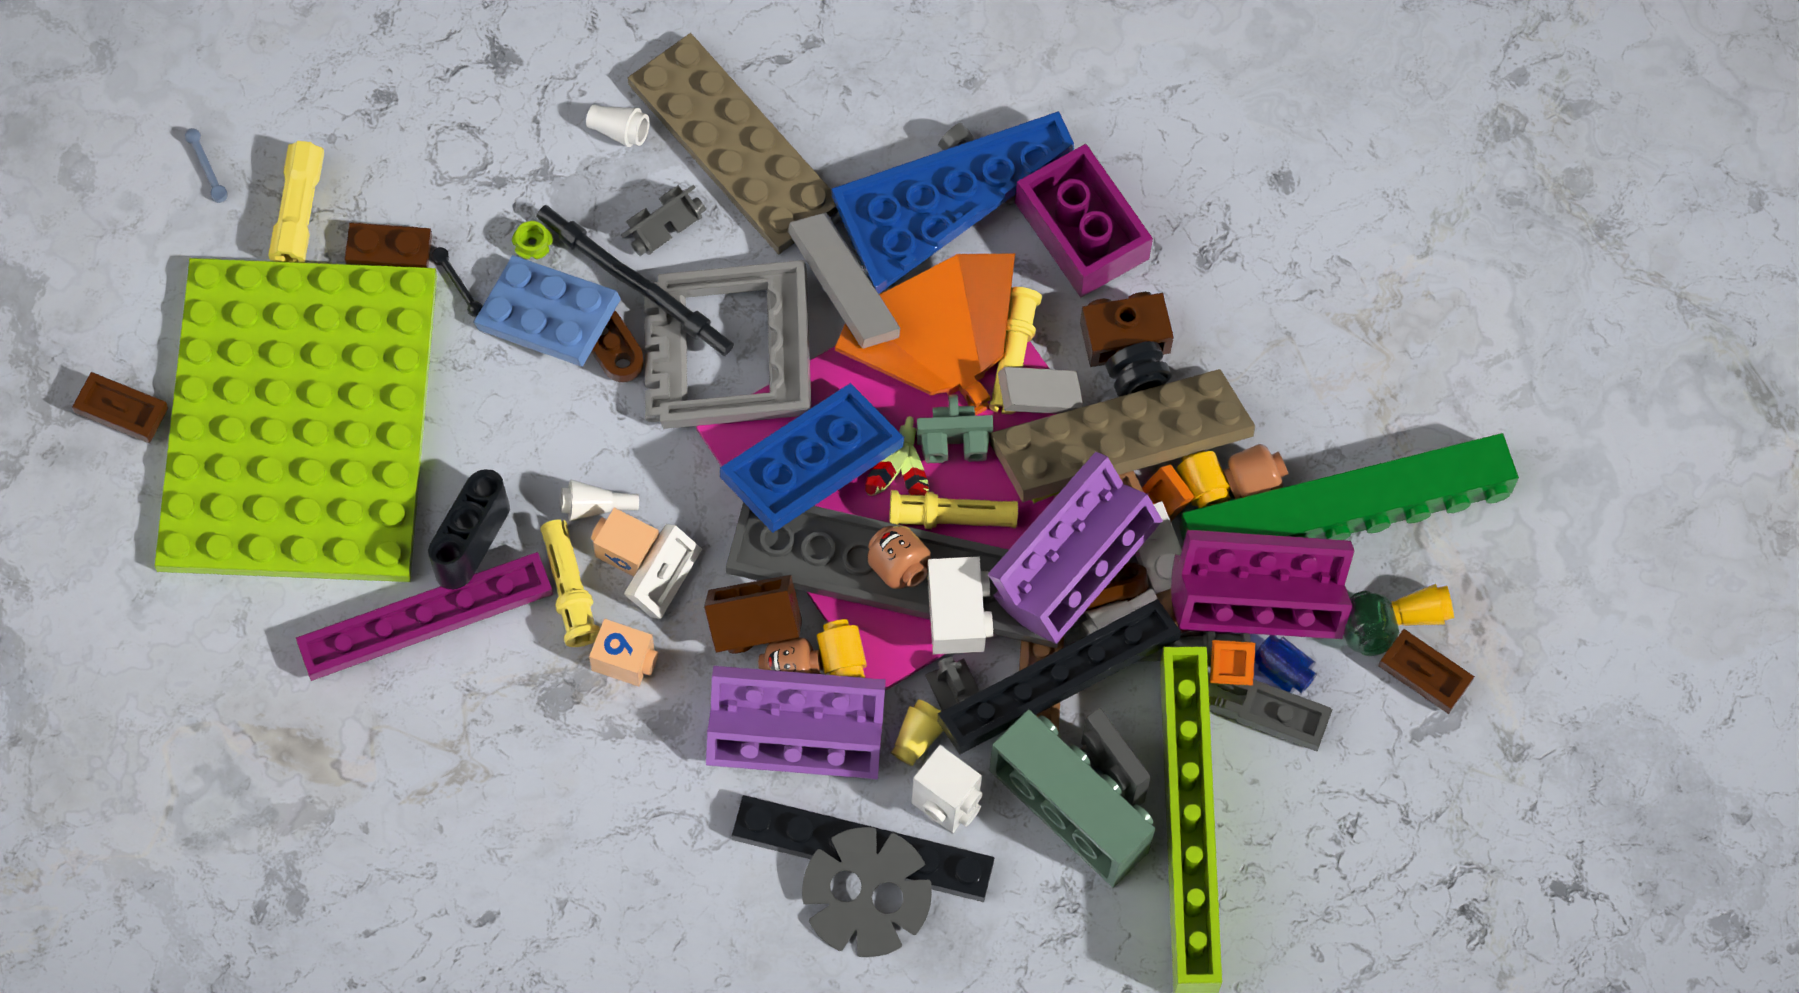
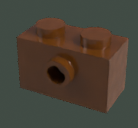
(1117, 324)
(753, 614)

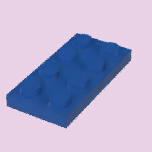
(811, 457)

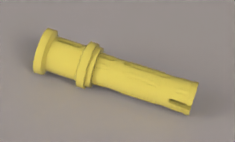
(1018, 333)
(931, 510)
(573, 601)

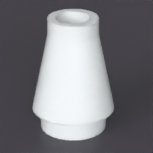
(620, 123)

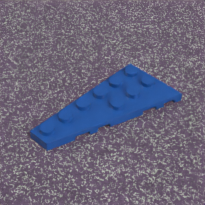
(928, 202)

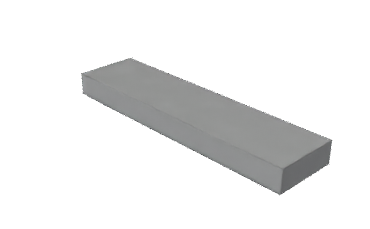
(844, 280)

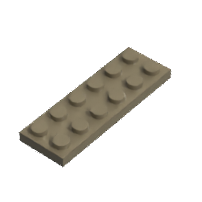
(732, 140)
(1129, 430)

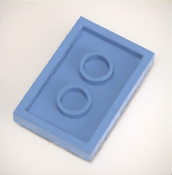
(547, 310)

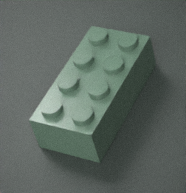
(1072, 797)

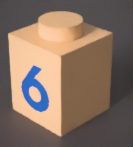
(623, 541)
(623, 653)

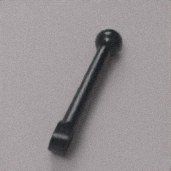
(441, 257)

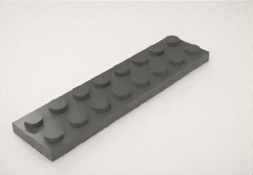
(829, 557)

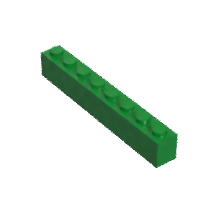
(1370, 495)

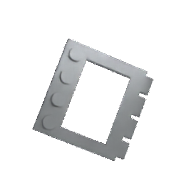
(787, 347)

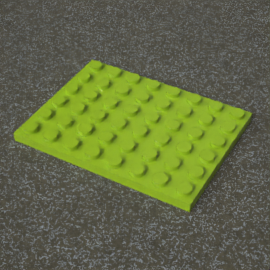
(297, 420)

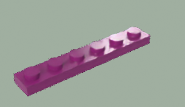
(423, 616)

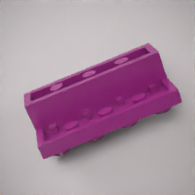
(1262, 584)

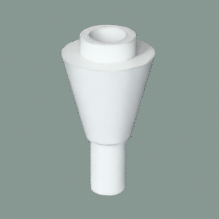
(587, 500)
(1105, 615)

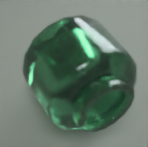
(1371, 624)

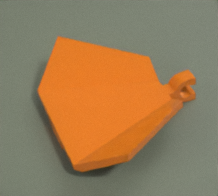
(949, 327)

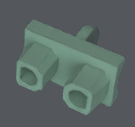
(954, 426)

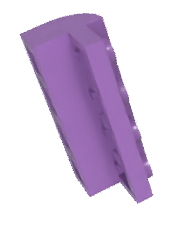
(1073, 549)
(795, 722)

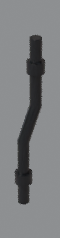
(694, 322)

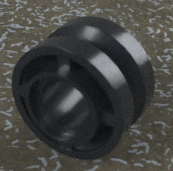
(1138, 368)

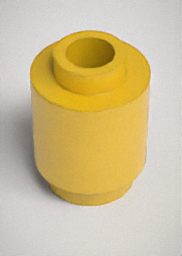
(1204, 478)
(841, 649)

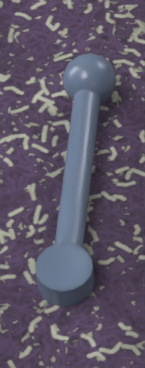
(218, 192)

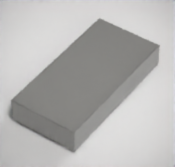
(1039, 390)

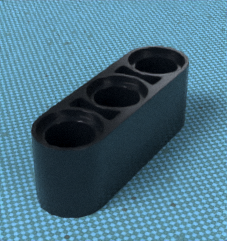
(469, 529)

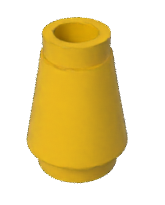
(1424, 607)

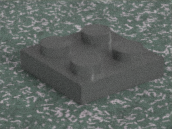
(1114, 757)

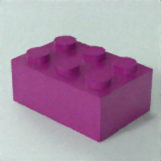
(1083, 220)

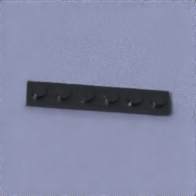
(1058, 676)
(805, 832)

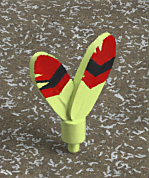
(904, 459)

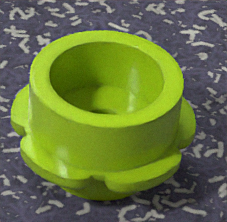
(532, 230)

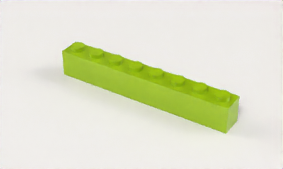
(1190, 821)

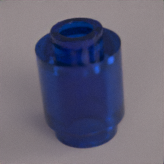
(1285, 664)

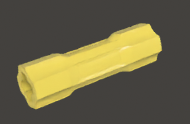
(301, 176)

